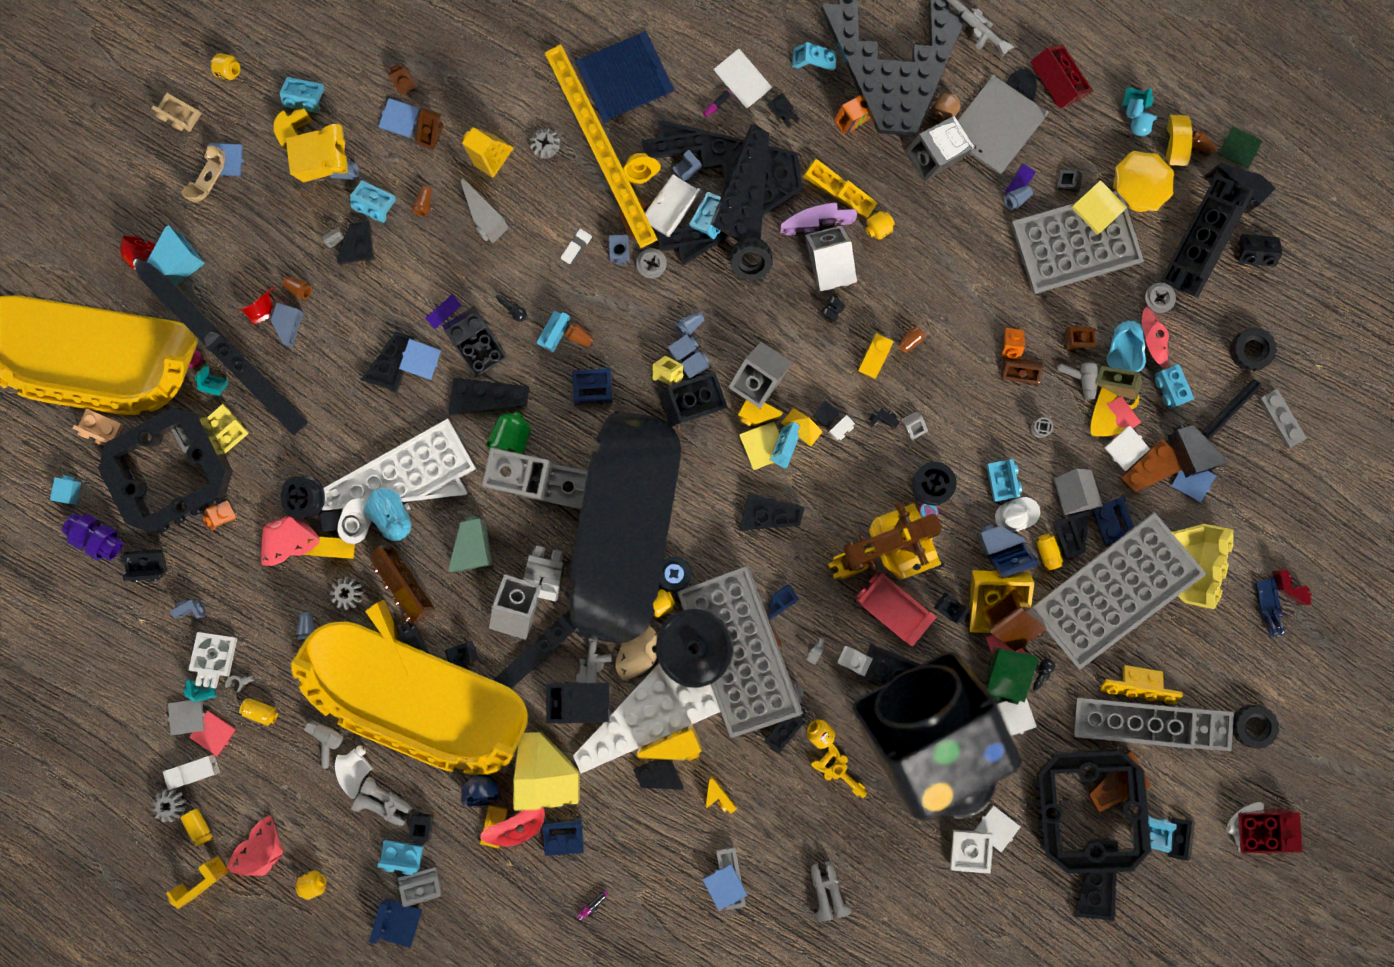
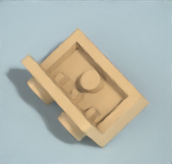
(178, 112)

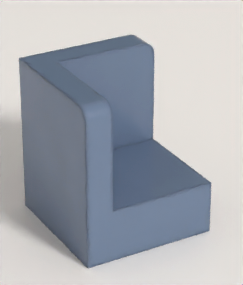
(687, 167)

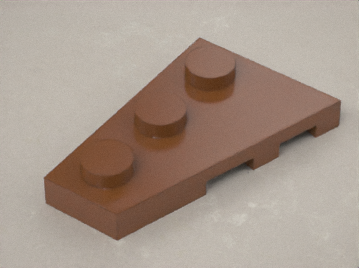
(1152, 467)
(1112, 788)

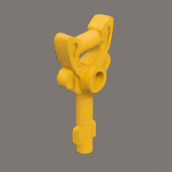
(838, 770)

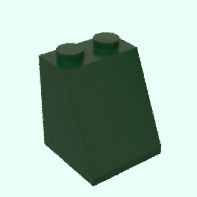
(1010, 675)

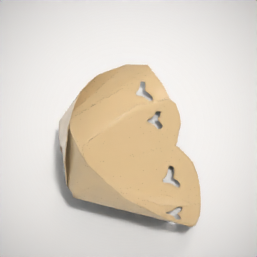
(638, 654)

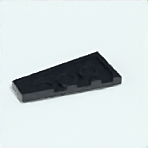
(478, 396)
(1098, 891)

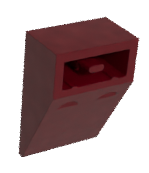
(1270, 831)

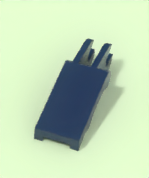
(1270, 606)

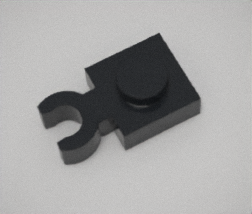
(782, 108)

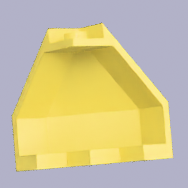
(1210, 549)
(543, 775)

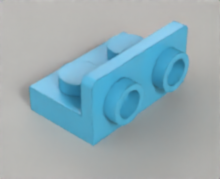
(301, 94)
(371, 201)
(704, 215)
(554, 330)
(785, 445)
(400, 857)

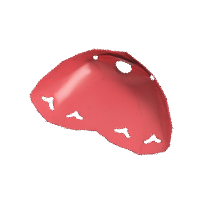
(1155, 344)
(283, 537)
(498, 832)
(261, 851)

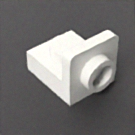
(855, 660)

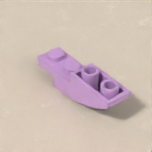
(809, 219)

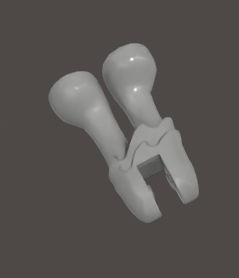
(391, 801)
(830, 882)

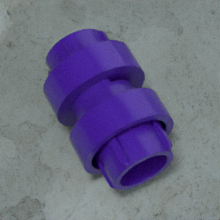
(86, 533)

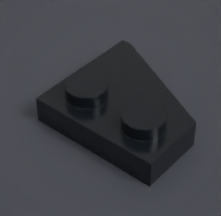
(357, 244)
(658, 775)

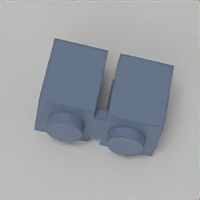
(683, 349)

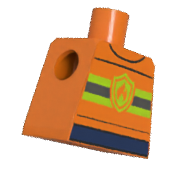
(851, 115)

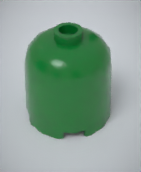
(510, 433)

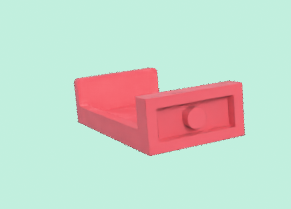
(895, 609)

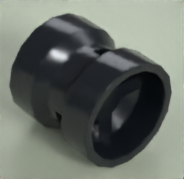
(832, 309)

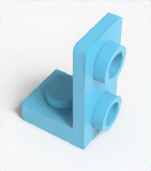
(813, 54)

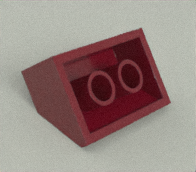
(1061, 76)

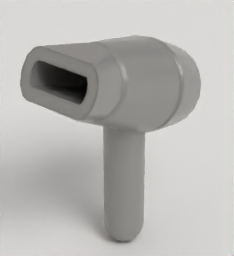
(1088, 375)
(327, 736)

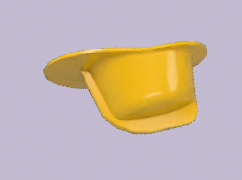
(640, 168)

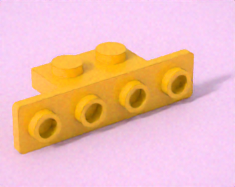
(1141, 684)

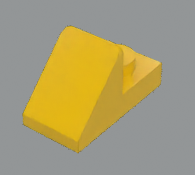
(716, 792)

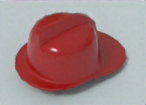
(260, 309)

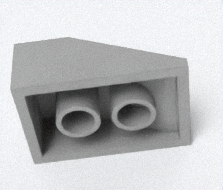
(488, 221)

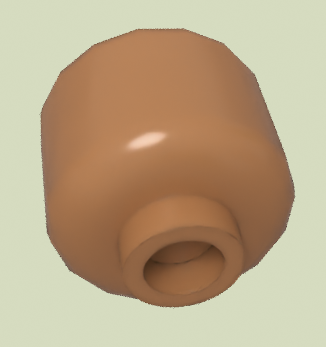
(946, 107)

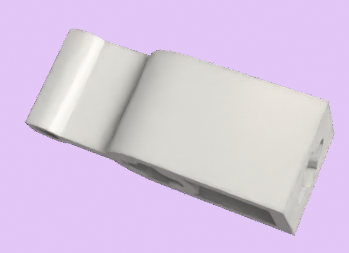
(191, 772)

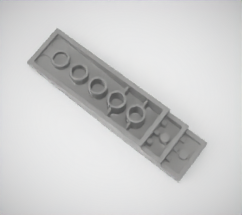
(1154, 724)

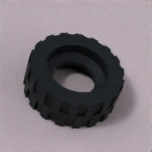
(755, 271)
(1264, 338)
(1270, 722)

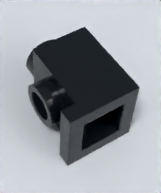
(415, 833)

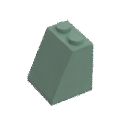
(471, 546)

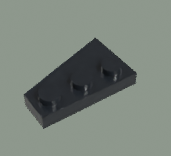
(385, 369)

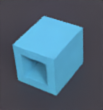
(65, 490)

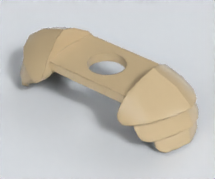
(200, 189)

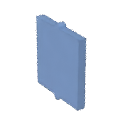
(399, 118)
(233, 158)
(419, 359)
(1194, 486)
(724, 887)

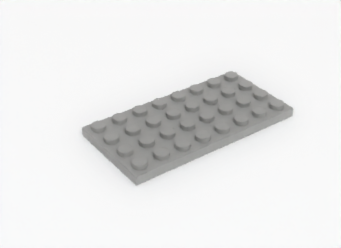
(1117, 590)
(757, 684)

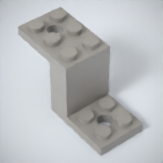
(534, 478)

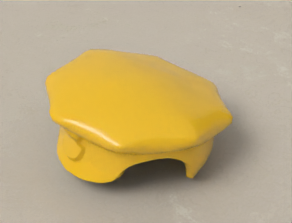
(1143, 181)

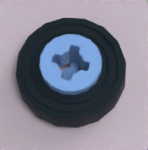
(675, 574)

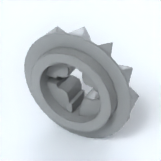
(549, 150)
(648, 255)
(1160, 289)

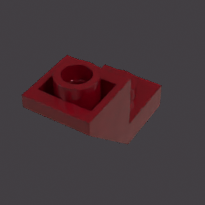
(1299, 594)

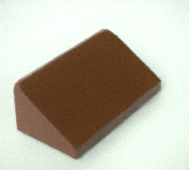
(1022, 370)

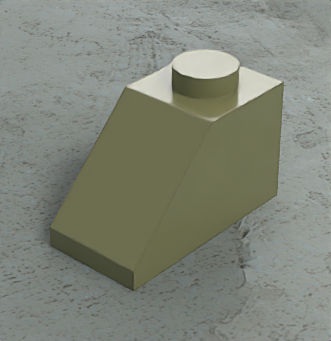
(1120, 381)

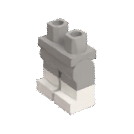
(548, 569)

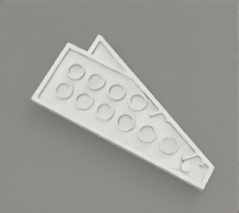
(417, 470)
(647, 714)

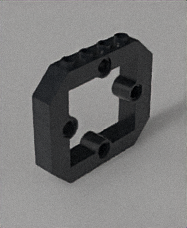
(120, 480)
(1108, 859)

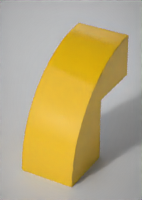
(1180, 140)

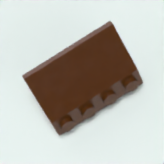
(401, 583)

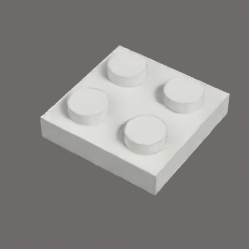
(971, 851)

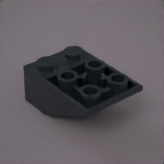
(1255, 181)
(474, 341)
(577, 702)

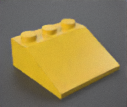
(988, 588)
(676, 746)

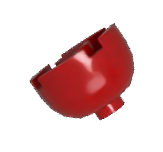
(132, 247)

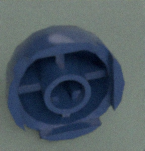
(479, 791)

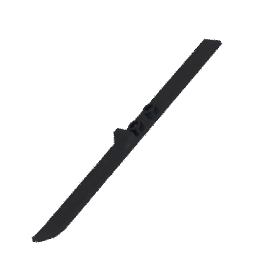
(219, 346)
(536, 652)

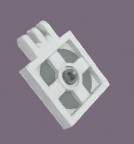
(212, 657)

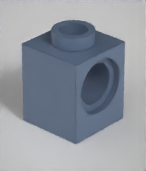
(619, 241)

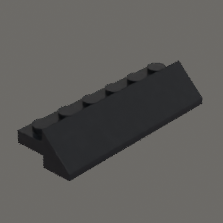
(1207, 235)

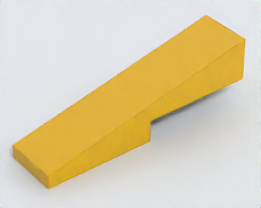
(839, 188)
(331, 548)
(383, 621)

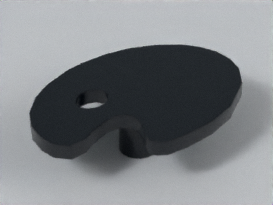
(1023, 82)

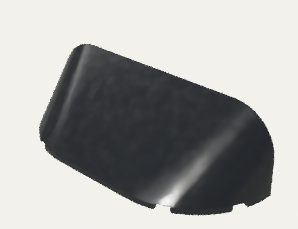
(624, 527)

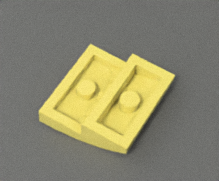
(1099, 207)
(226, 428)
(760, 444)

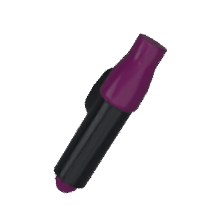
(713, 106)
(592, 906)

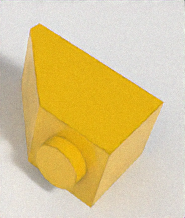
(875, 356)
(753, 415)

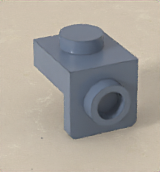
(183, 608)

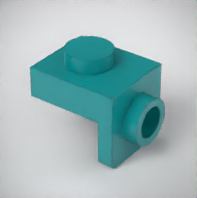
(1131, 93)
(210, 383)
(198, 693)

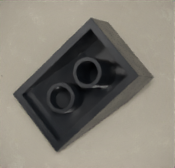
(692, 399)

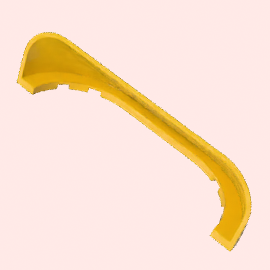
(91, 355)
(431, 715)

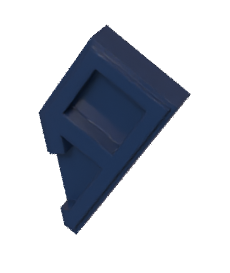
(781, 601)

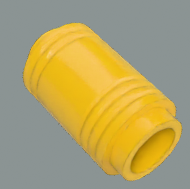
(1049, 551)
(258, 711)

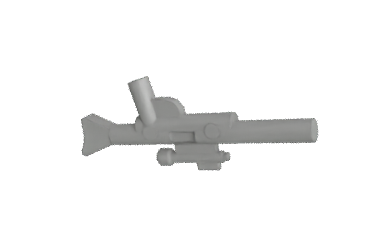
(981, 30)
(594, 664)

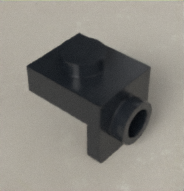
(887, 418)
(951, 609)
(462, 653)

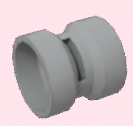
(1039, 430)

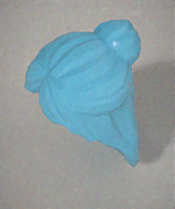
(1127, 347)
(388, 514)

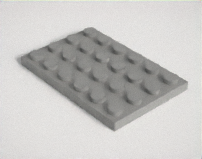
(1064, 250)

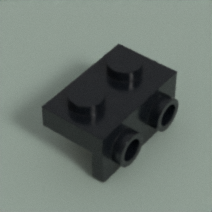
(1260, 250)
(144, 565)

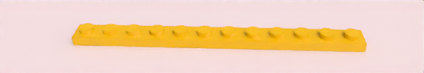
(601, 146)

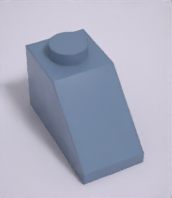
(286, 323)
(997, 539)

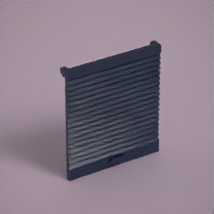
(624, 76)

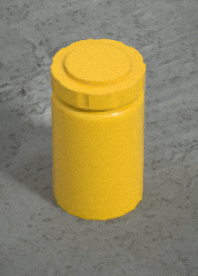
(196, 827)

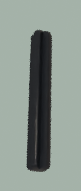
(1231, 409)

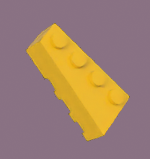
(486, 150)

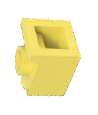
(668, 371)

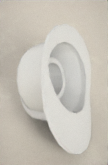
(1017, 514)
(353, 521)

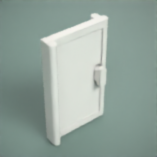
(675, 201)

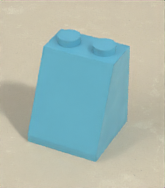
(175, 256)

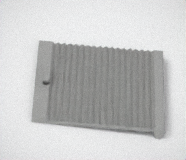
(1000, 123)

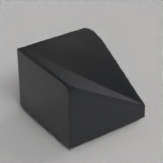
(826, 414)

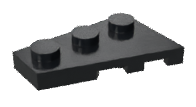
(770, 513)
(885, 665)

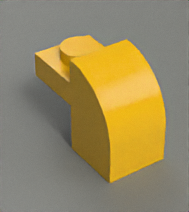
(286, 126)

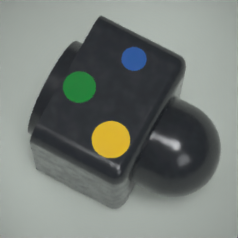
(939, 738)

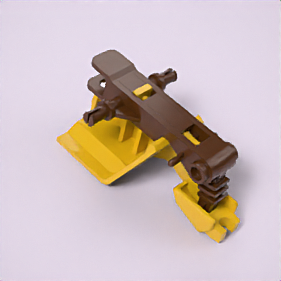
(899, 539)

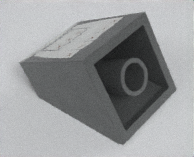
(939, 148)

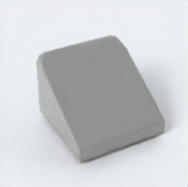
(333, 237)
(914, 425)

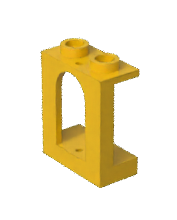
(211, 870)

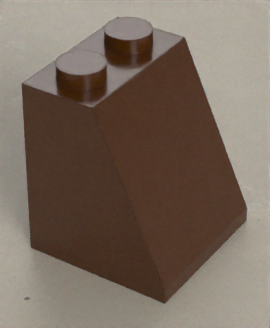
(1014, 621)

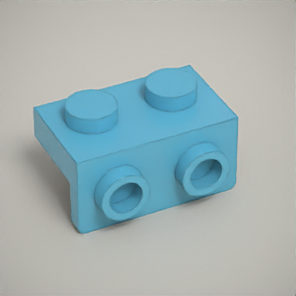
(1173, 386)
(1004, 480)
(1160, 834)

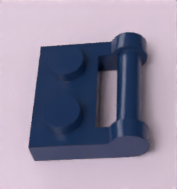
(592, 380)
(1108, 522)
(1013, 560)
(566, 842)

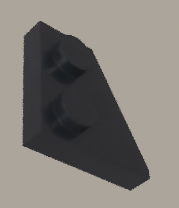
(1072, 534)

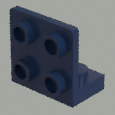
(395, 923)

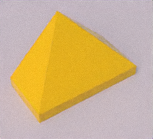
(808, 429)

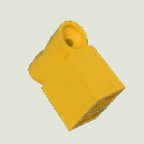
(317, 153)

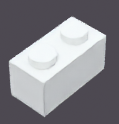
(841, 428)

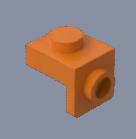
(1013, 343)
(218, 515)

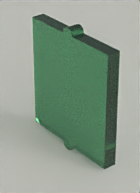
(1240, 147)

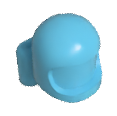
(1141, 121)

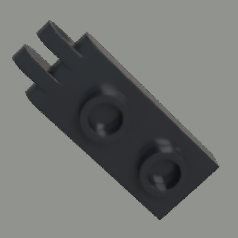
(411, 637)
(784, 731)

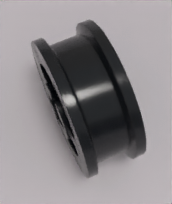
(302, 486)
(947, 488)

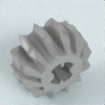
(339, 593)
(161, 805)

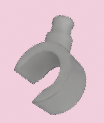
(816, 651)
(242, 681)

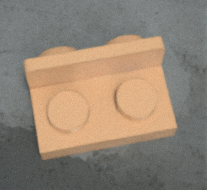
(98, 427)

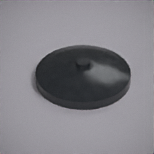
(694, 648)

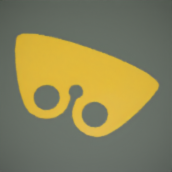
(1103, 419)

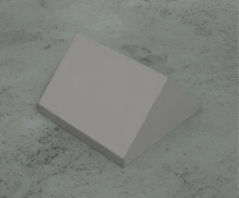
(1077, 491)

